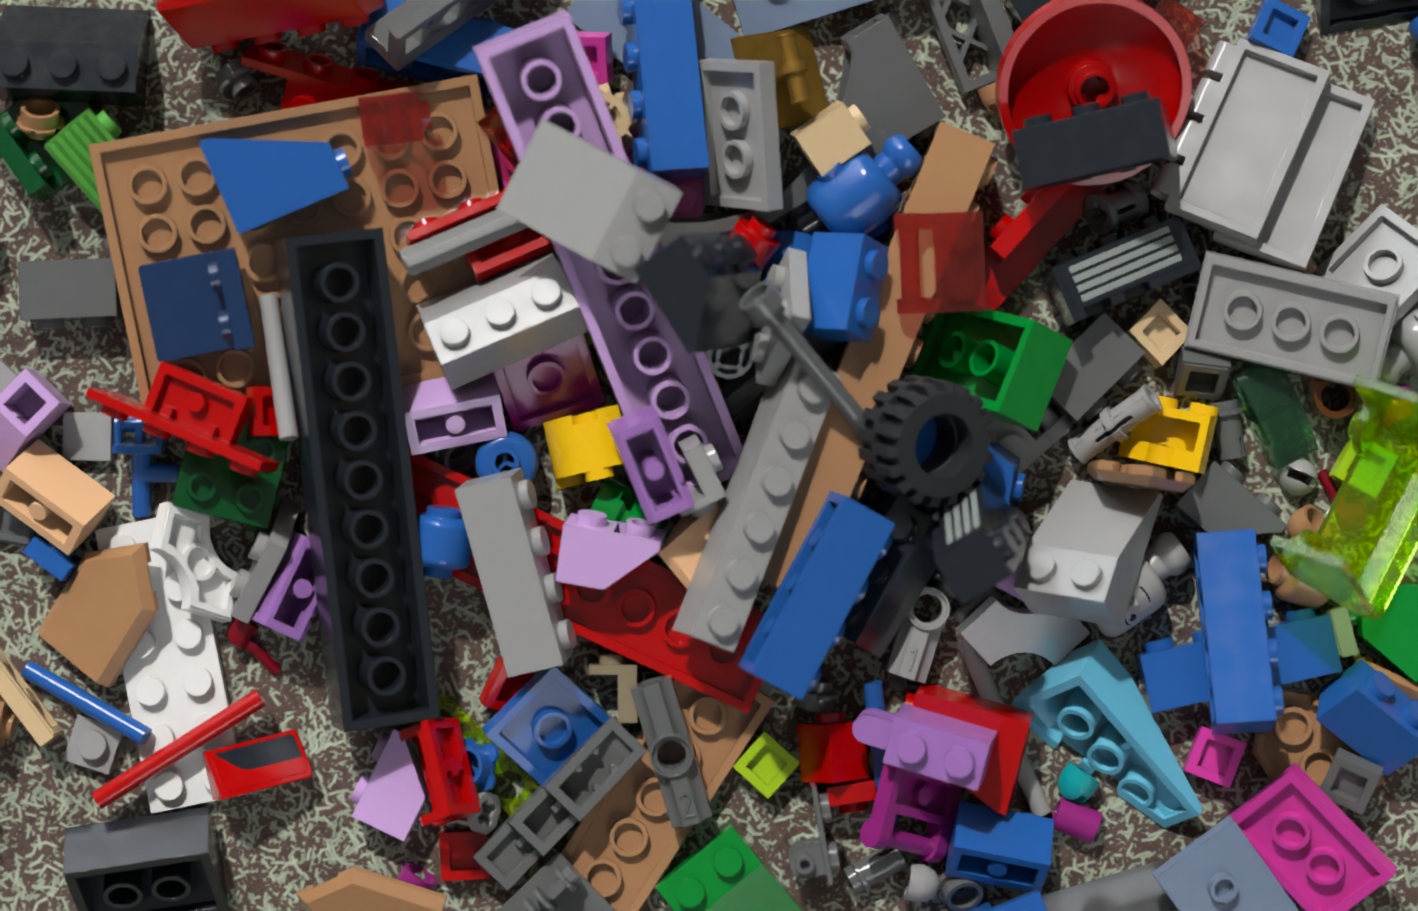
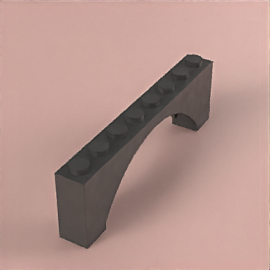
(885, 88)

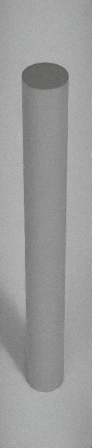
(987, 689)

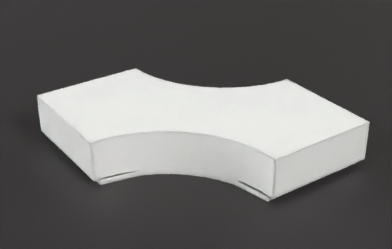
(186, 545)
(1003, 630)

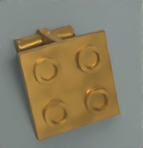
(796, 69)

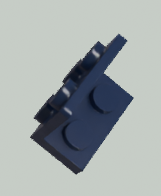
(196, 304)

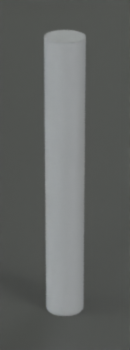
(278, 367)

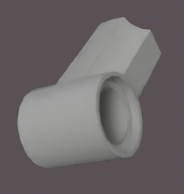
(917, 641)

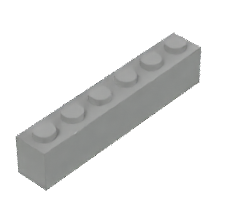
(753, 509)

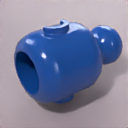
(863, 190)

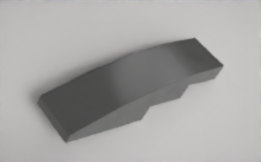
(559, 803)

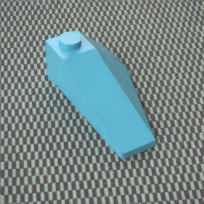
(1102, 716)

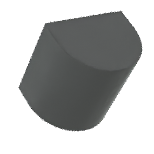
(1200, 374)

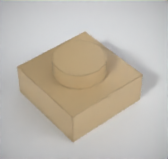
(1158, 332)

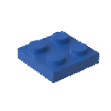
(545, 722)

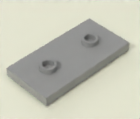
(1290, 319)

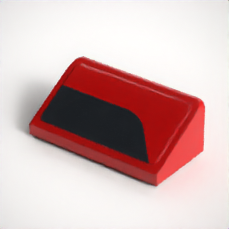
(256, 765)

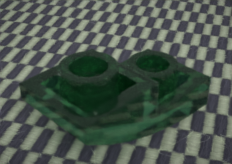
(1277, 412)

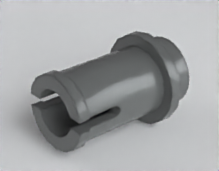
(1228, 430)
(874, 868)

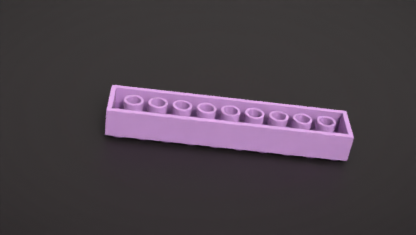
(547, 76)

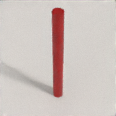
(179, 748)

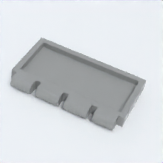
(1245, 138)
(1310, 182)

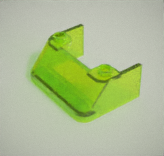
(1374, 517)

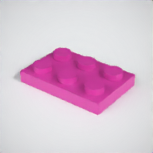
(1311, 844)

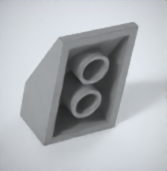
(589, 200)
(1088, 553)

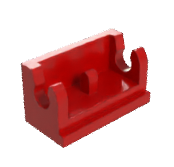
(444, 770)

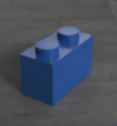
(845, 286)
(1371, 716)
(1000, 848)

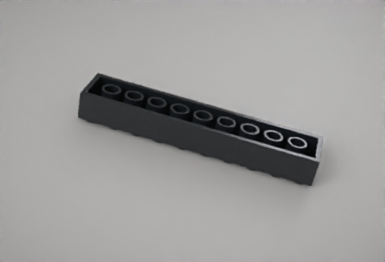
(357, 479)

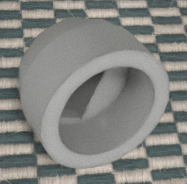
(1294, 486)
(921, 884)

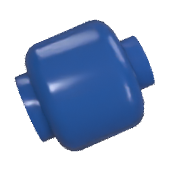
(517, 445)
(443, 541)

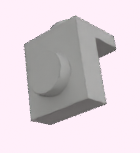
(704, 466)

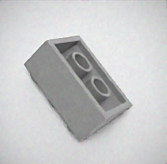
(502, 319)

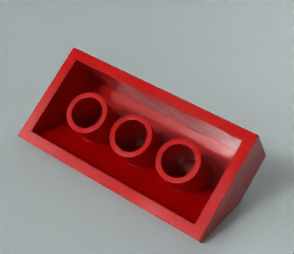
(228, 21)

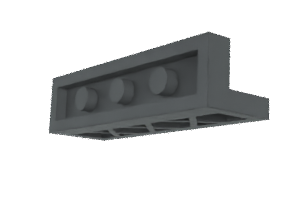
(419, 26)
(992, 30)

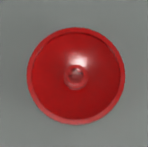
(1087, 55)

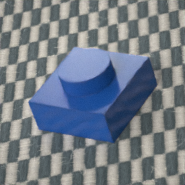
(1278, 27)
(51, 558)

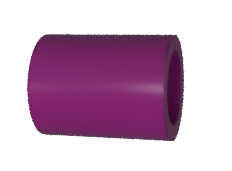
(1076, 820)

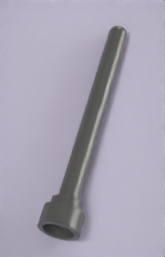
(764, 306)

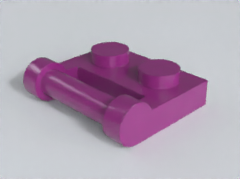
(917, 798)

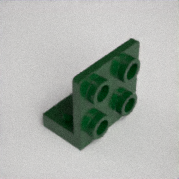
(28, 157)
(223, 493)

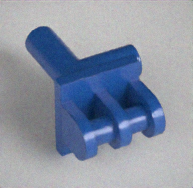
(142, 469)

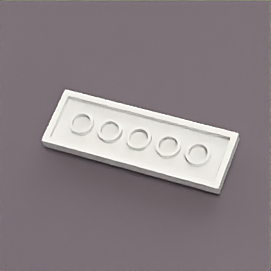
(172, 678)

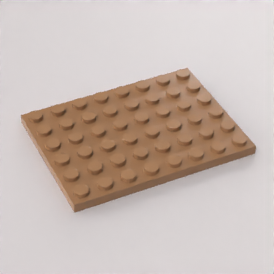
(167, 206)

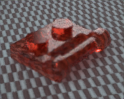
(956, 261)

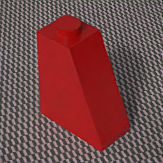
(1010, 743)

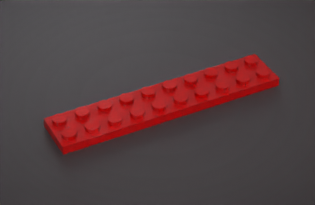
(627, 616)

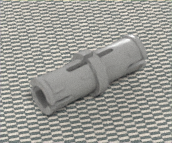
(1115, 424)

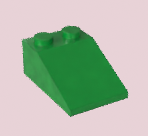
(997, 357)
(725, 877)

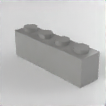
(516, 571)

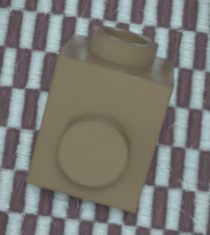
(627, 676)

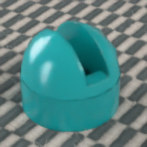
(1076, 783)

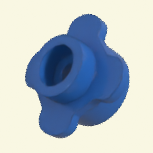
(487, 757)

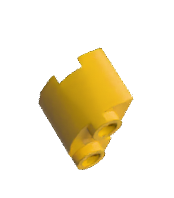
(1174, 437)
(582, 447)

